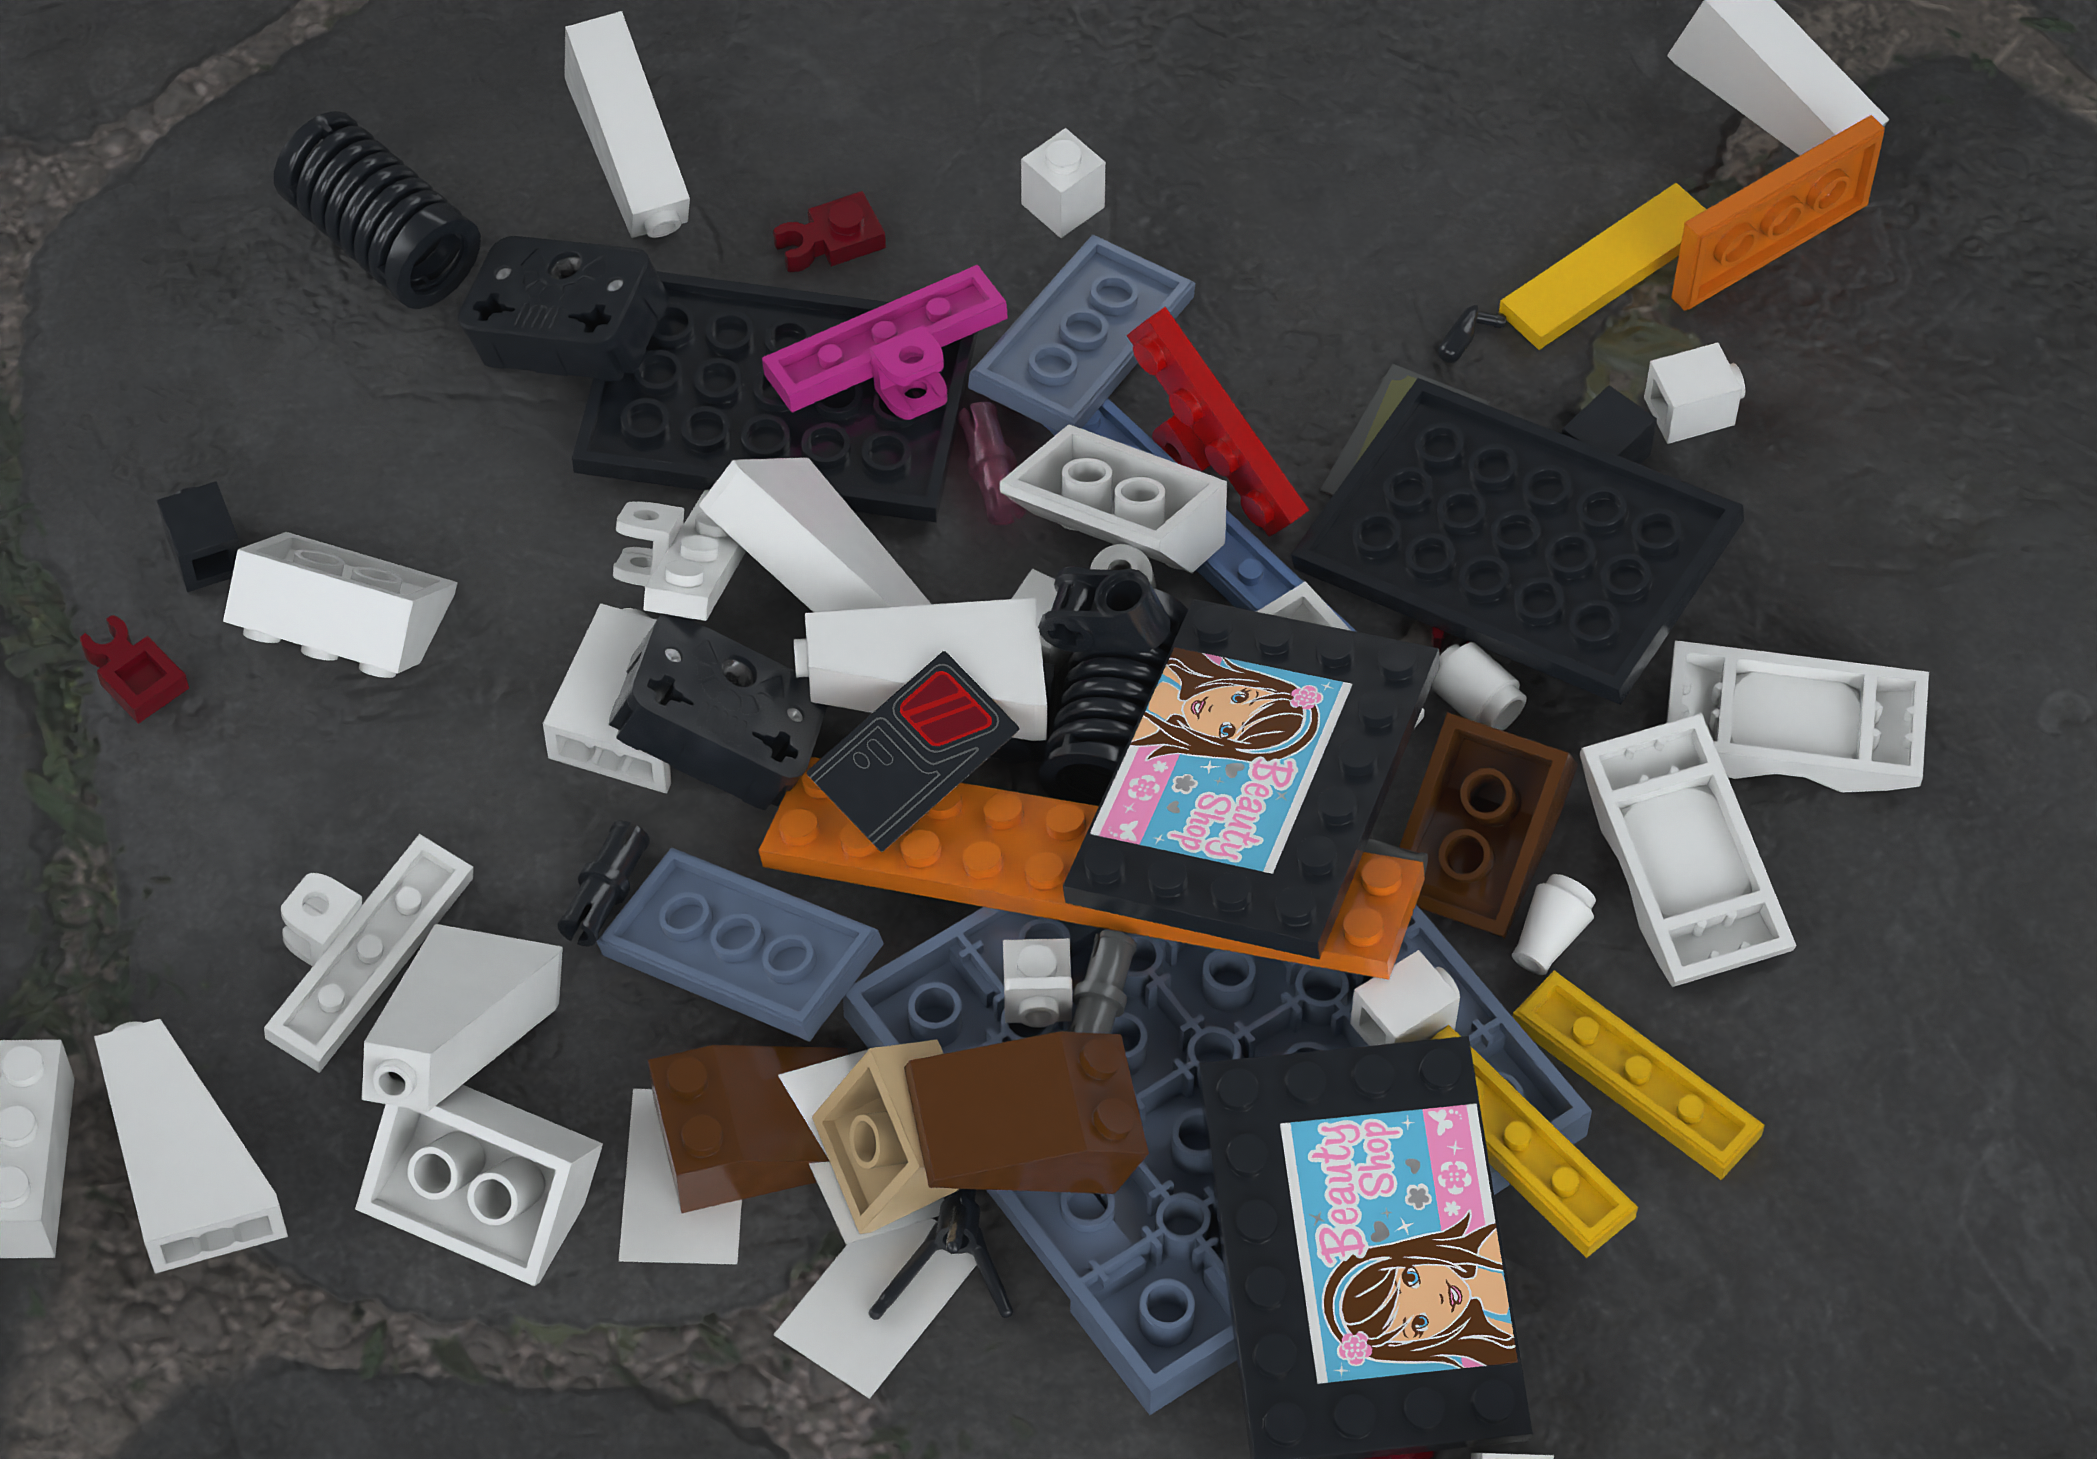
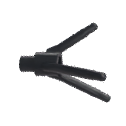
(957, 1234)

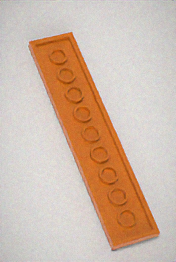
(1016, 854)

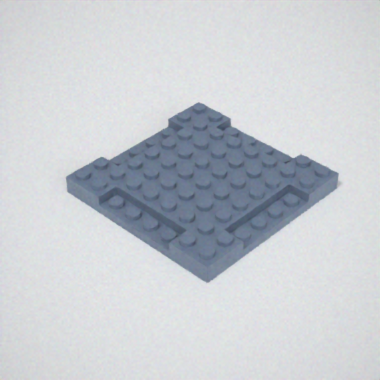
(1150, 1257)

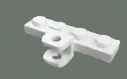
(687, 560)
(357, 946)

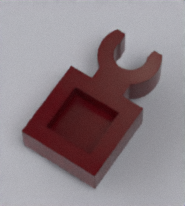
(836, 228)
(134, 675)

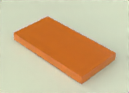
(1777, 213)

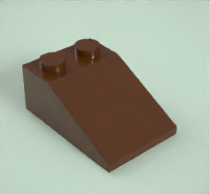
(1485, 821)
(1029, 1115)
(733, 1122)

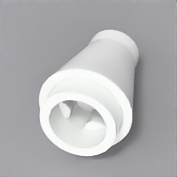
(1553, 922)

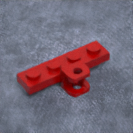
(1210, 426)

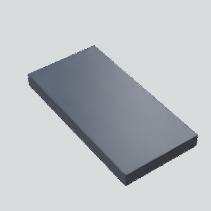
(1072, 338)
(740, 943)

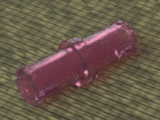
(990, 461)

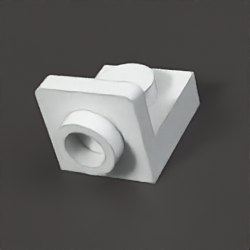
(1037, 981)

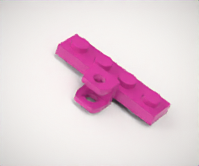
(892, 344)

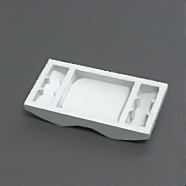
(1804, 715)
(1685, 850)

